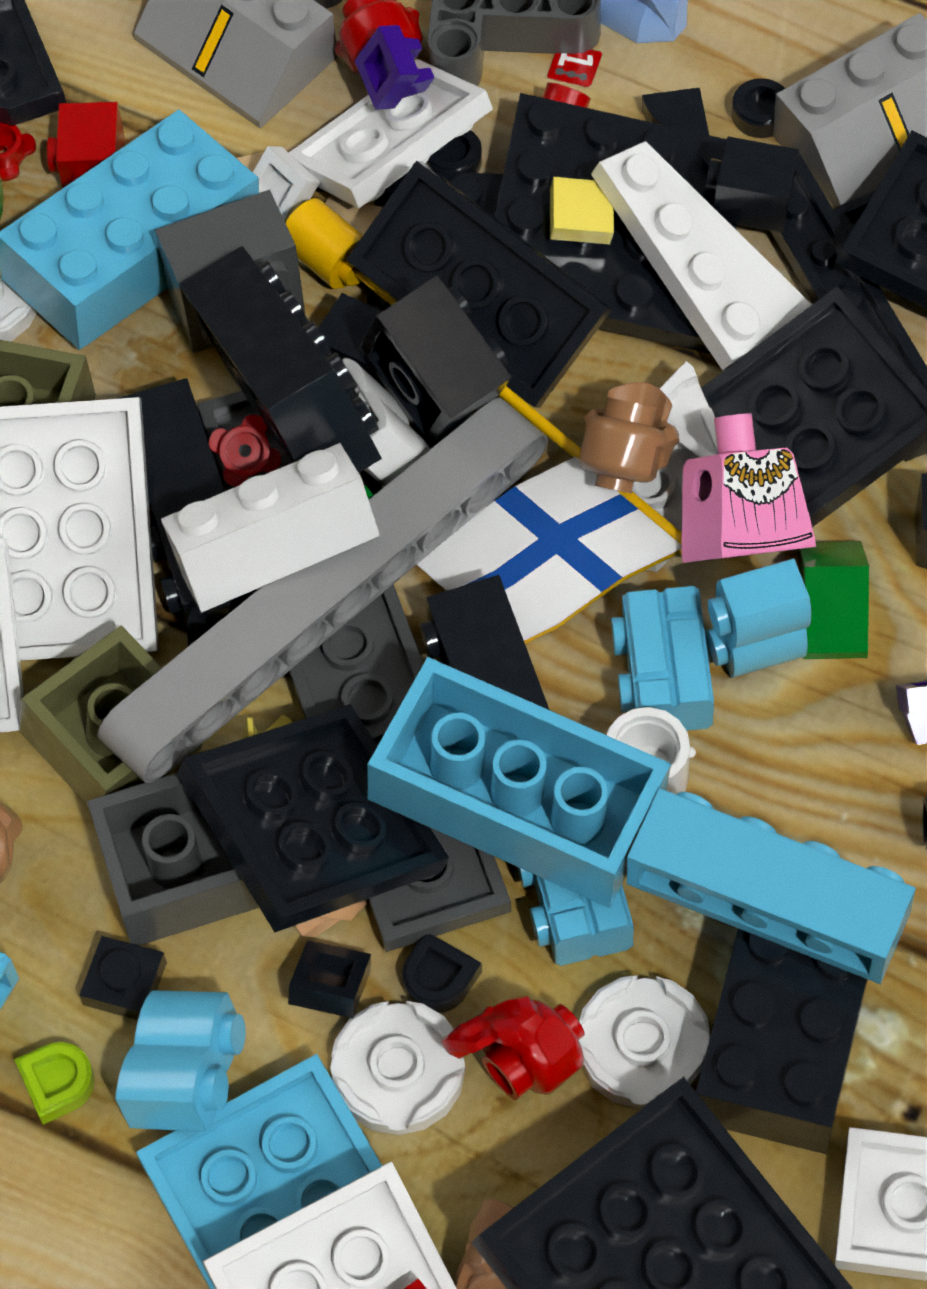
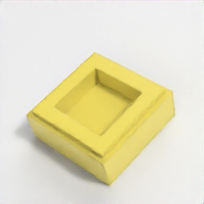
(580, 212)

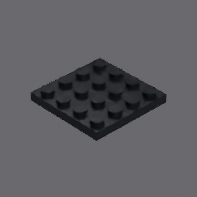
(569, 143)
(658, 1208)

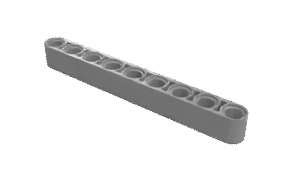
(302, 610)

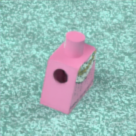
(742, 498)

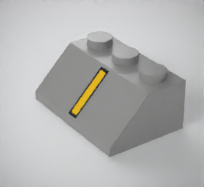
(242, 50)
(858, 111)

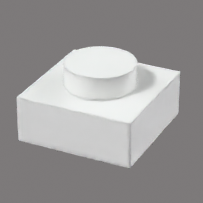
(286, 178)

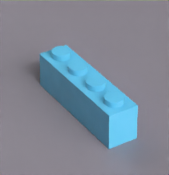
(770, 884)

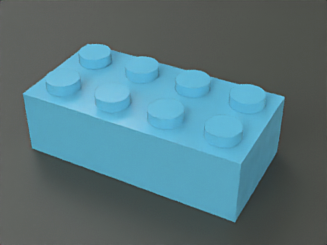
(94, 246)
(515, 780)

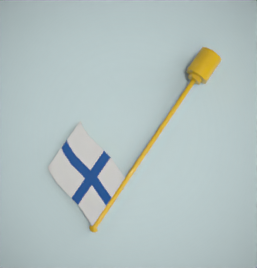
(548, 538)

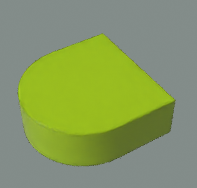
(56, 1079)

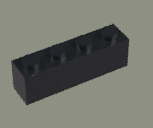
(178, 474)
(479, 635)

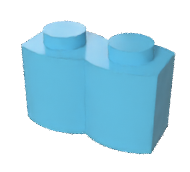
(759, 619)
(180, 1060)

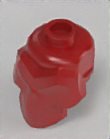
(364, 18)
(523, 1045)

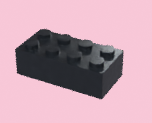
(280, 360)
(780, 1044)

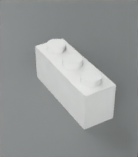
(270, 526)

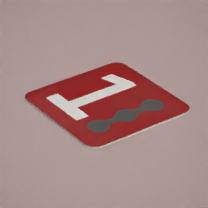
(575, 68)

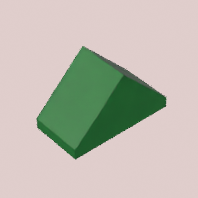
(839, 599)

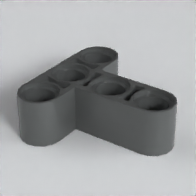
(467, 28)

